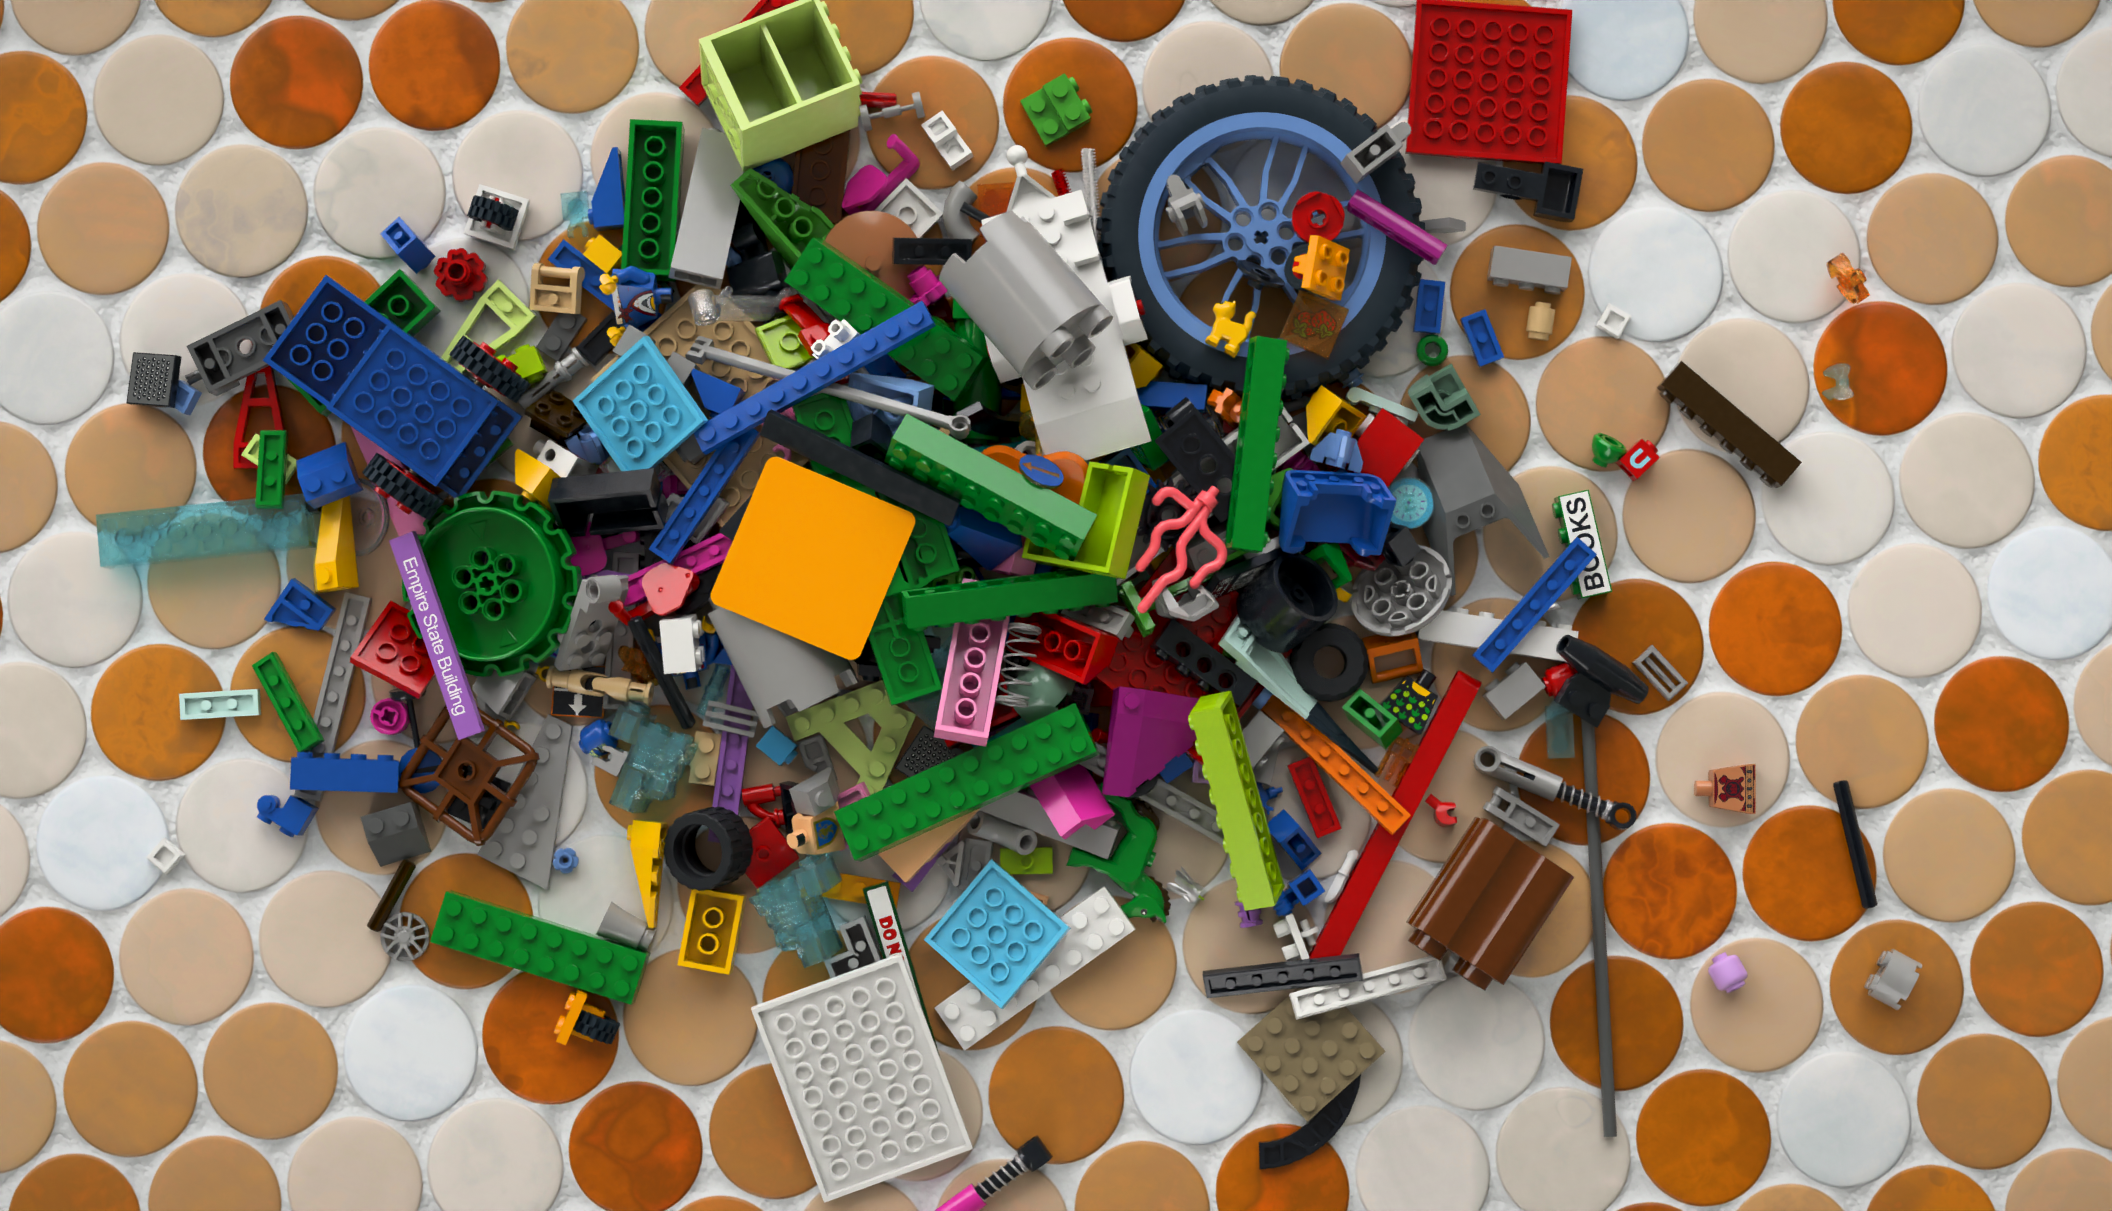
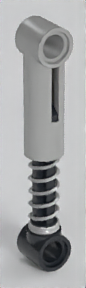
(1550, 786)

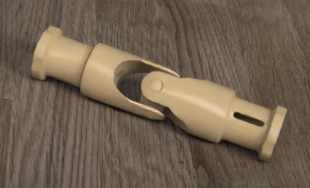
(616, 687)

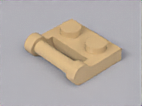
(553, 297)

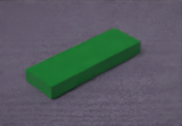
(271, 469)

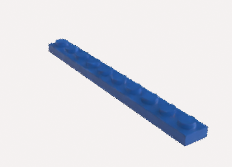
(815, 377)

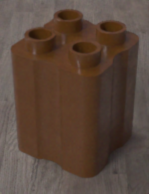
(1487, 903)

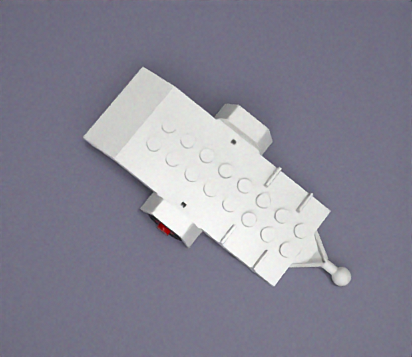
(1096, 403)

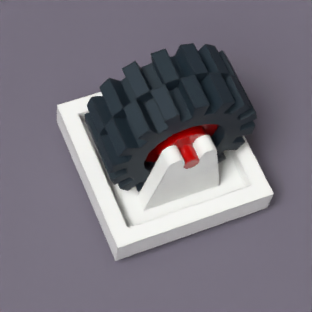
(496, 216)

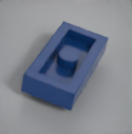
(1429, 306)
(1482, 338)

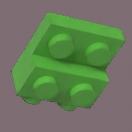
(1057, 109)

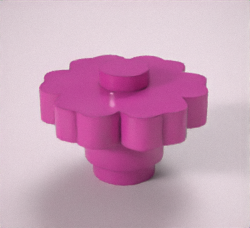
(926, 286)

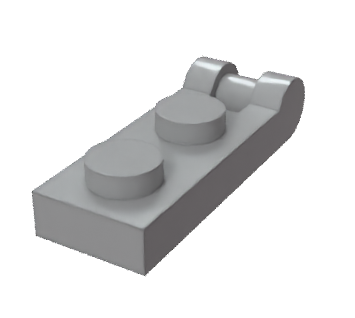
(1522, 817)

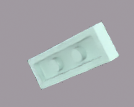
(220, 704)

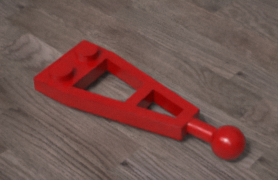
(248, 401)

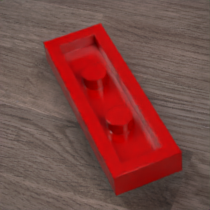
(1314, 797)

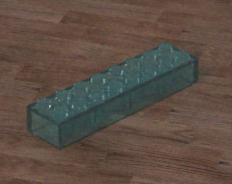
(203, 532)

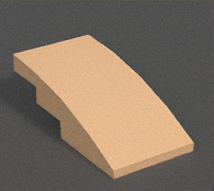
(913, 854)

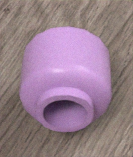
(1727, 972)

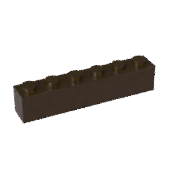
(1729, 425)

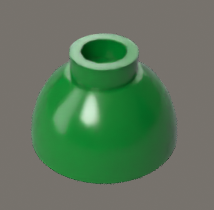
(1606, 449)

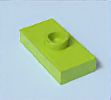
(1037, 862)

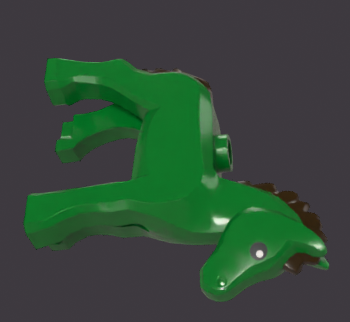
(1130, 859)

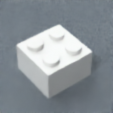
(681, 643)

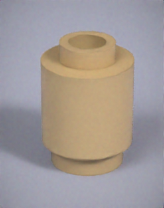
(1540, 321)

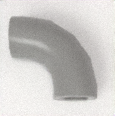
(956, 222)
(1002, 832)

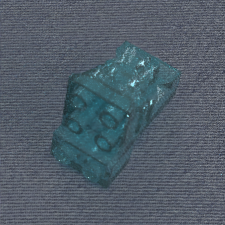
(653, 761)
(798, 910)

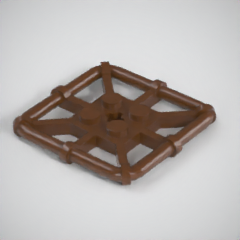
(469, 788)

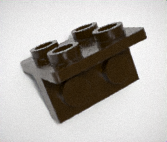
(556, 417)

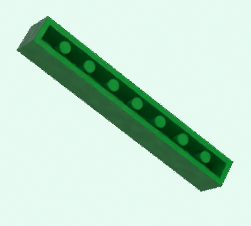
(1256, 444)
(1006, 597)

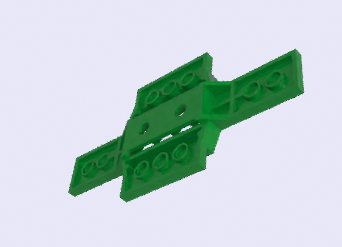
(898, 651)

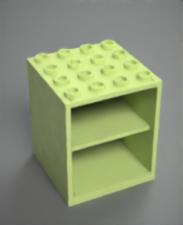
(780, 82)

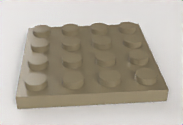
(1311, 1055)

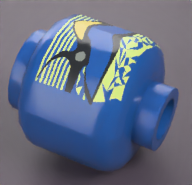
(596, 736)

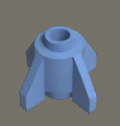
(588, 446)
(1338, 450)

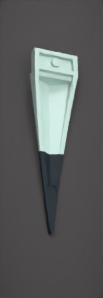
(1278, 677)

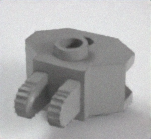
(1184, 205)

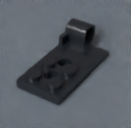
(1192, 441)

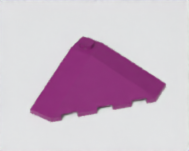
(1144, 736)

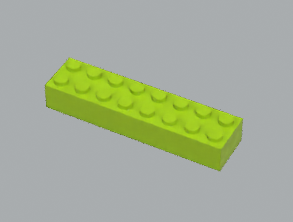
(1236, 800)

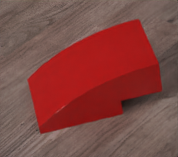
(1386, 447)

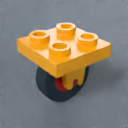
(1318, 267)

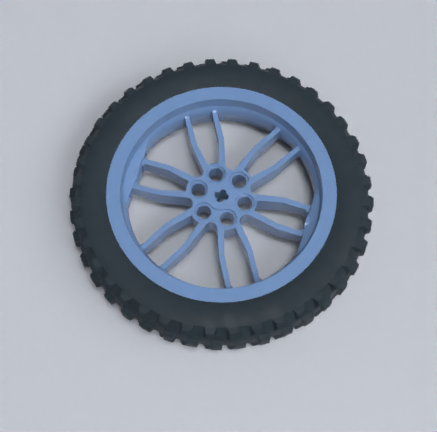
(1180, 145)

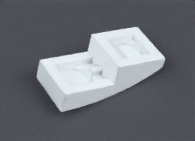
(947, 140)

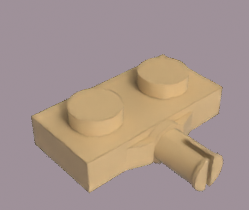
(705, 762)

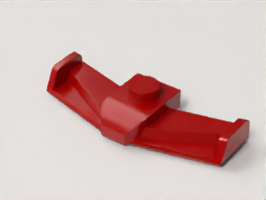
(812, 326)

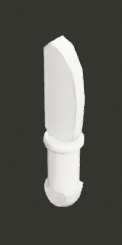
(1341, 878)

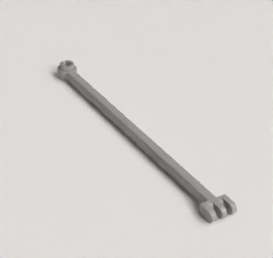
(704, 349)

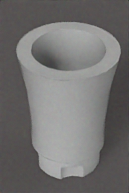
(625, 928)

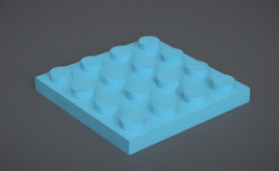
(640, 408)
(997, 934)

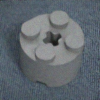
(1893, 979)

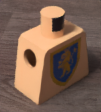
(816, 833)

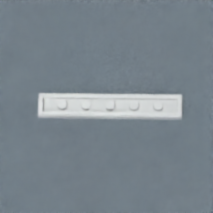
(1374, 985)

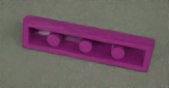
(1396, 227)

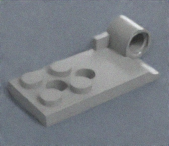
(585, 644)

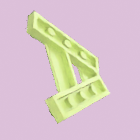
(830, 721)

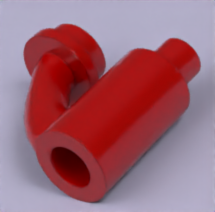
(763, 794)

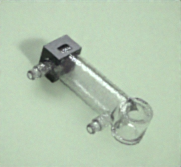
(726, 307)

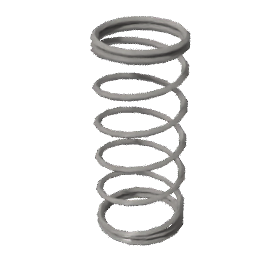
(1017, 700)

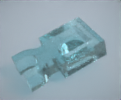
(575, 208)

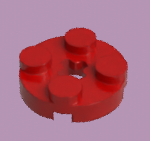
(1322, 204)

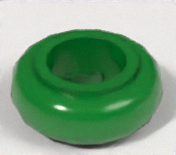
(1420, 350)

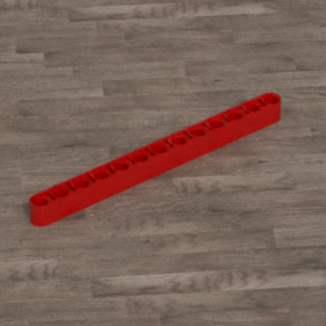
(1409, 795)

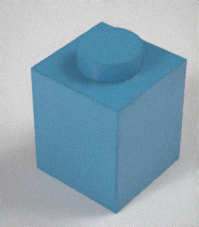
(778, 746)

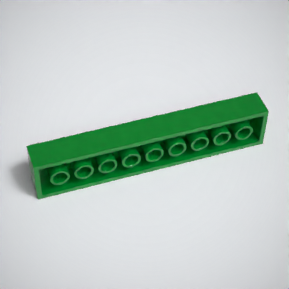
(967, 782)

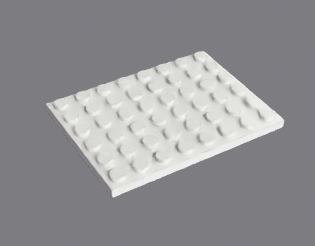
(862, 1077)

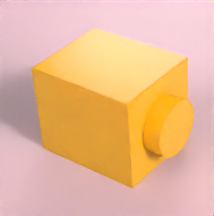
(603, 254)

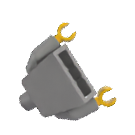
(504, 694)

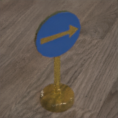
(1036, 467)

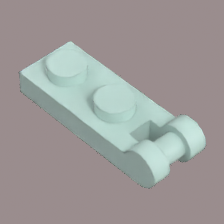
(1376, 403)

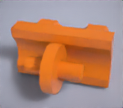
(1226, 405)

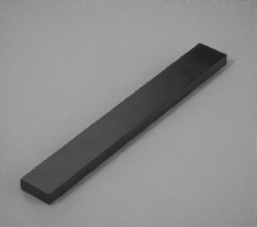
(860, 467)

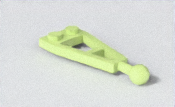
(506, 306)

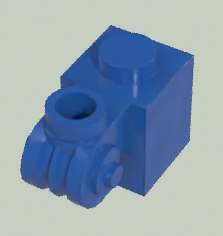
(292, 818)
(1301, 889)

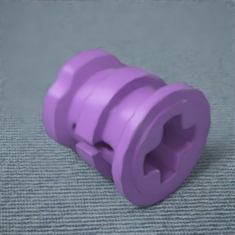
(1249, 918)

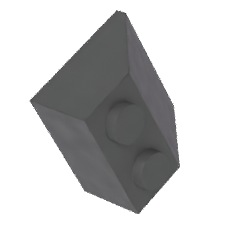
(396, 833)

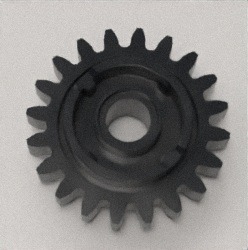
(1152, 514)

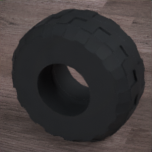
(1354, 668)

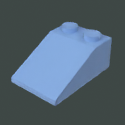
(898, 389)

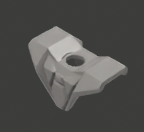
(1191, 607)

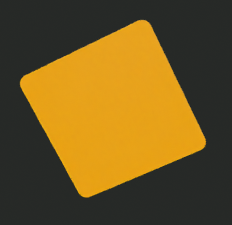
(813, 558)

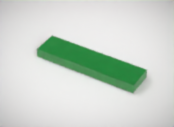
(288, 702)

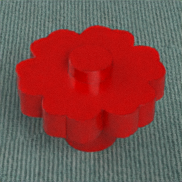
(460, 274)

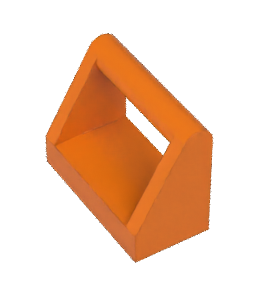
(1382, 645)

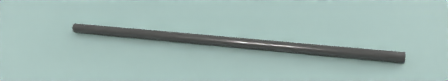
(1599, 936)

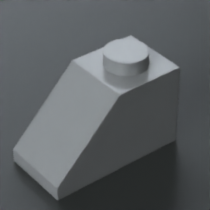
(816, 793)

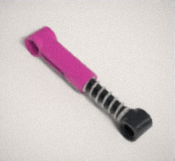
(1030, 1157)

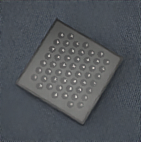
(153, 380)
(925, 753)

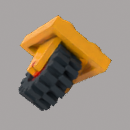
(584, 1021)

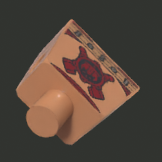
(1730, 788)

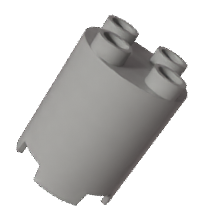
(1026, 299)
(778, 666)

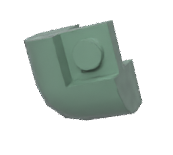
(1443, 399)
(1045, 692)

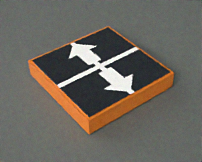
(577, 704)

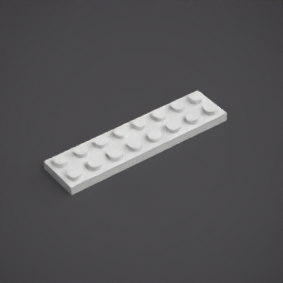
(1094, 928)

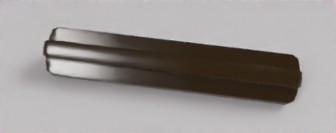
(391, 895)

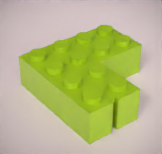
(1118, 500)

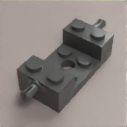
(219, 353)

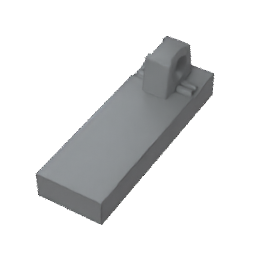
(1108, 619)

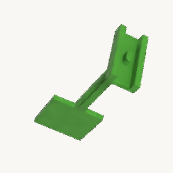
(1131, 598)

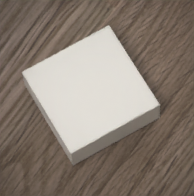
(1613, 321)
(165, 856)

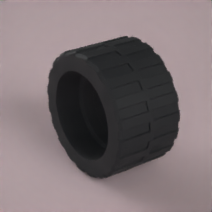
(682, 854)

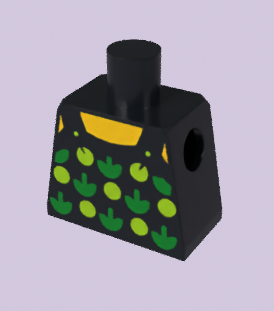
(1412, 701)

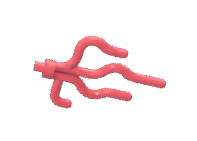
(1196, 513)

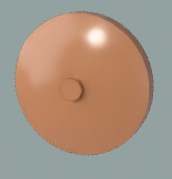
(868, 241)

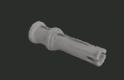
(559, 368)

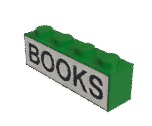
(1579, 521)

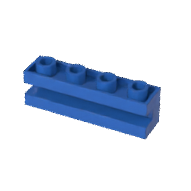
(344, 773)

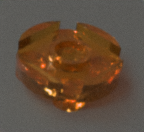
(1849, 280)

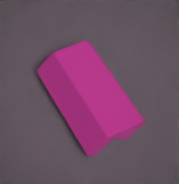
(1072, 800)

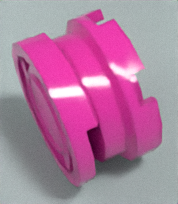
(390, 716)

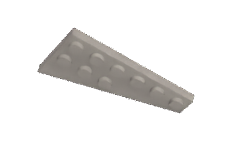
(529, 829)

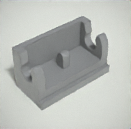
(614, 762)

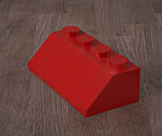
(1066, 645)

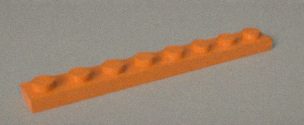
(1338, 766)

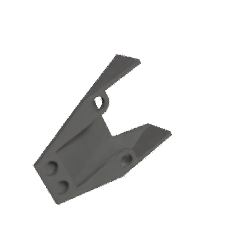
(1469, 492)

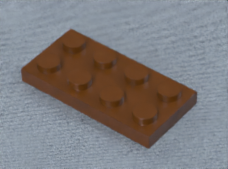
(821, 175)

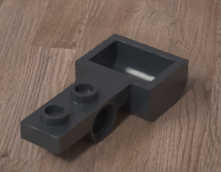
(1553, 190)
(759, 268)

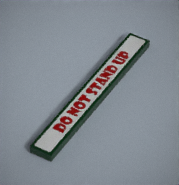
(890, 932)

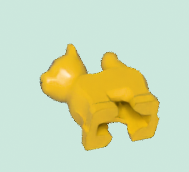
(1227, 330)

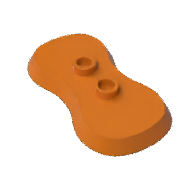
(1072, 467)

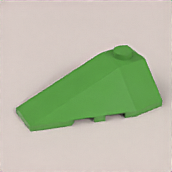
(781, 215)

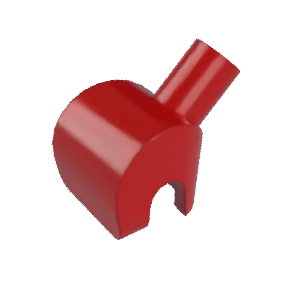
(1440, 813)

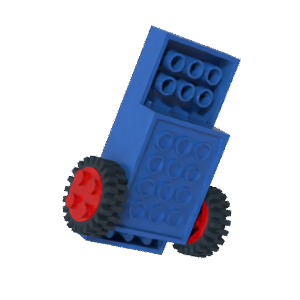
(401, 395)

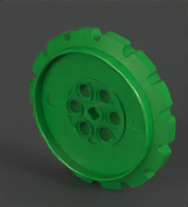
(539, 569)

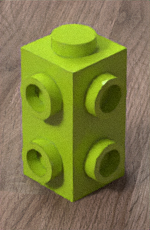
(529, 363)

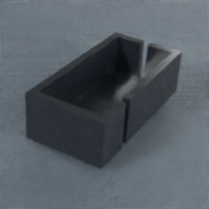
(616, 499)

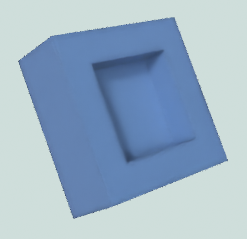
(186, 397)

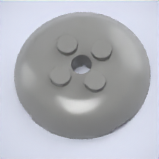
(1381, 598)

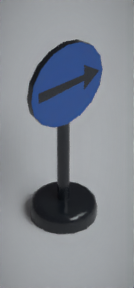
(431, 760)

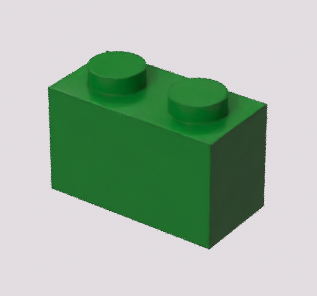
(1372, 719)

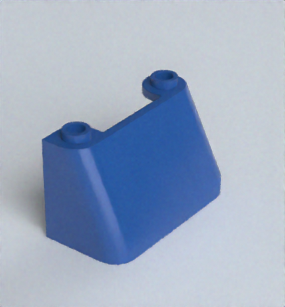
(1334, 510)

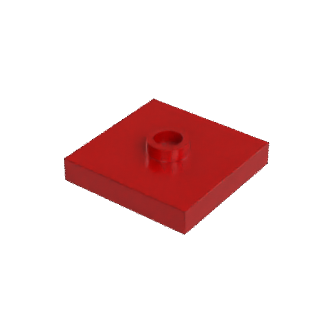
(770, 852)

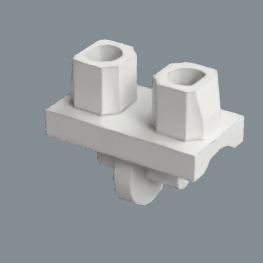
(840, 334)
(1289, 926)

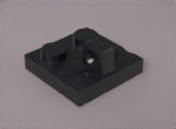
(487, 804)

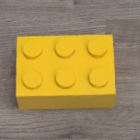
(712, 930)

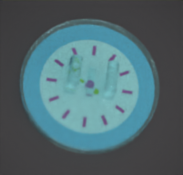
(1413, 502)

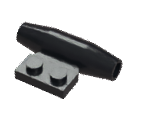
(1596, 678)

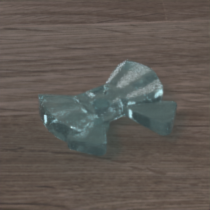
(1840, 374)

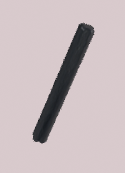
(665, 681)
(1855, 844)

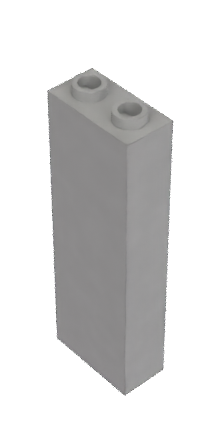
(708, 213)

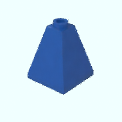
(983, 539)

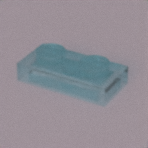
(1559, 732)

